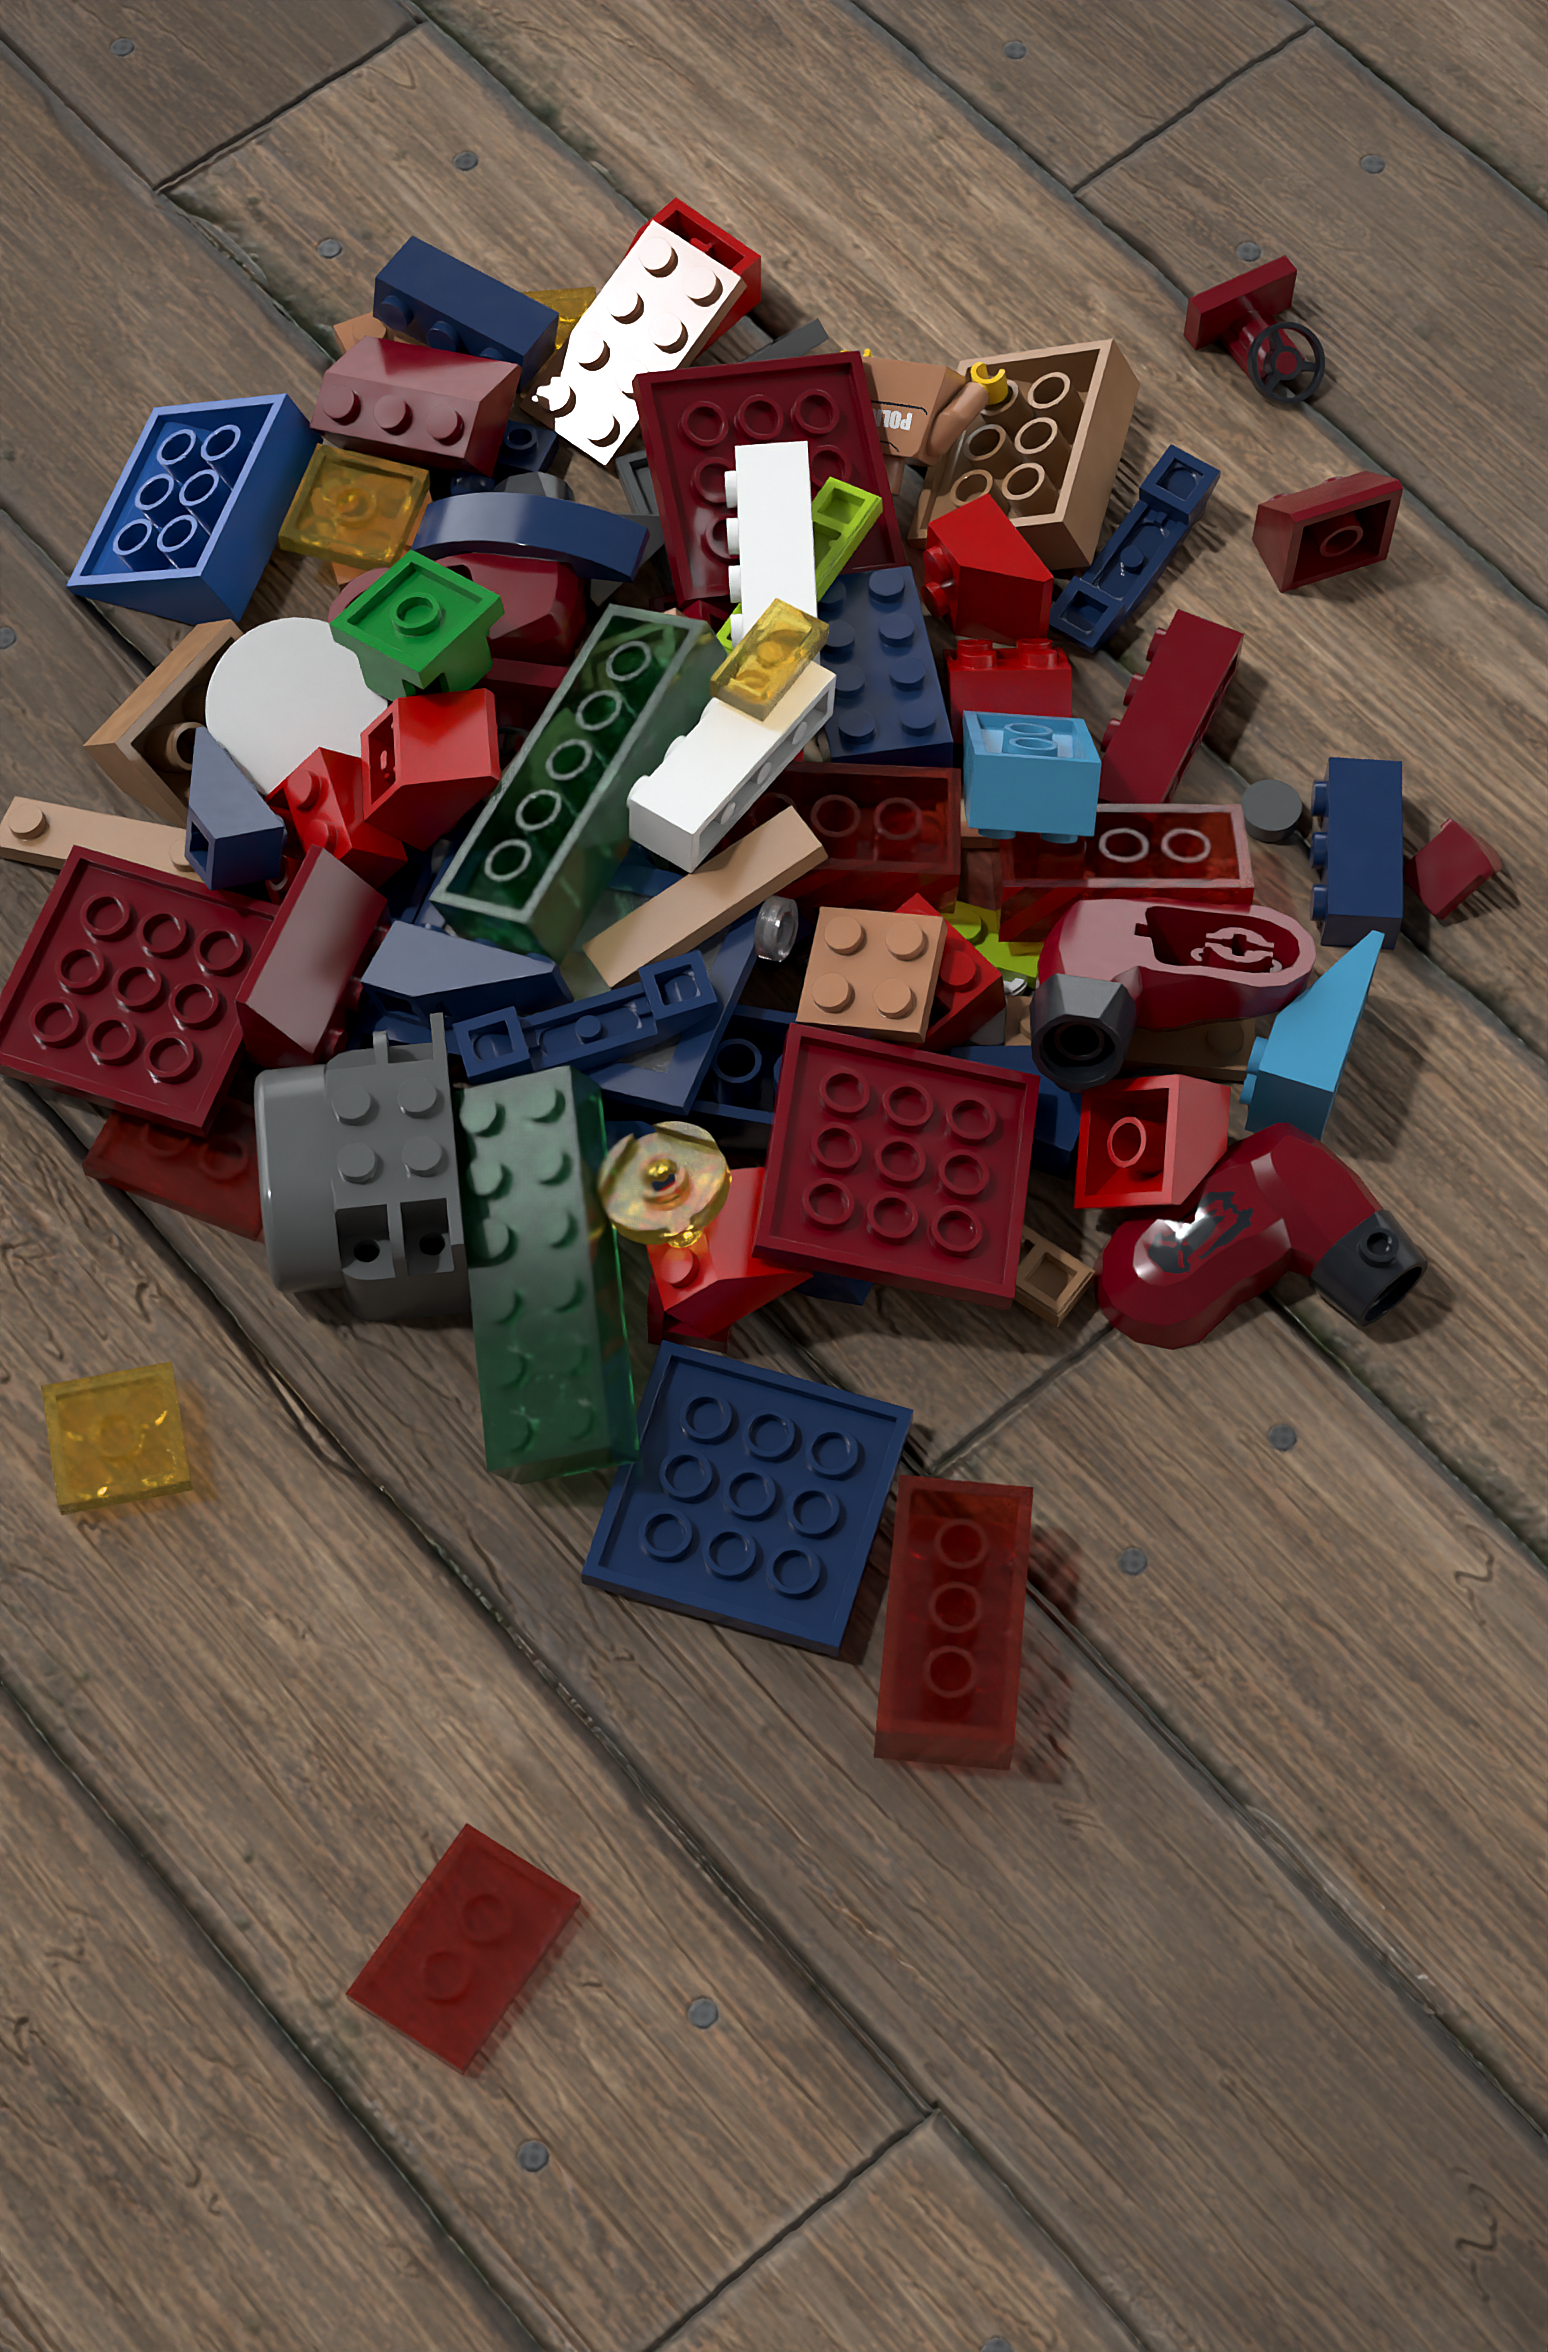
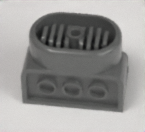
(365, 1179)

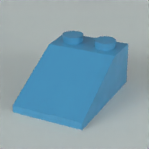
(1029, 776)
(1302, 1062)

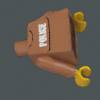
(924, 408)

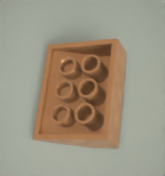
(1042, 450)

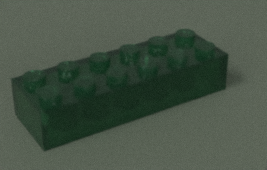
(561, 808)
(544, 1277)

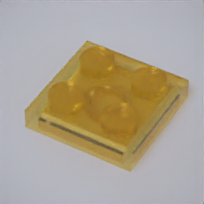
(354, 509)
(116, 1438)

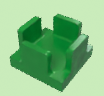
(420, 627)

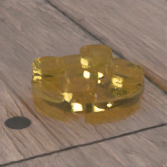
(675, 1213)

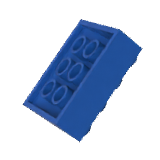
(198, 509)

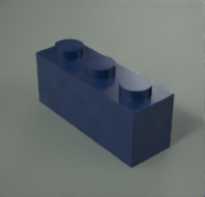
(463, 309)
(1358, 851)

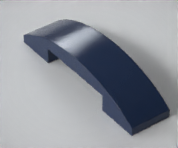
(535, 528)
(1137, 552)
(590, 1030)

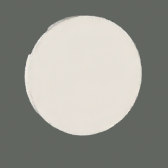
(285, 696)

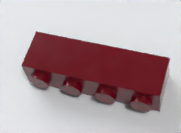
(1168, 711)

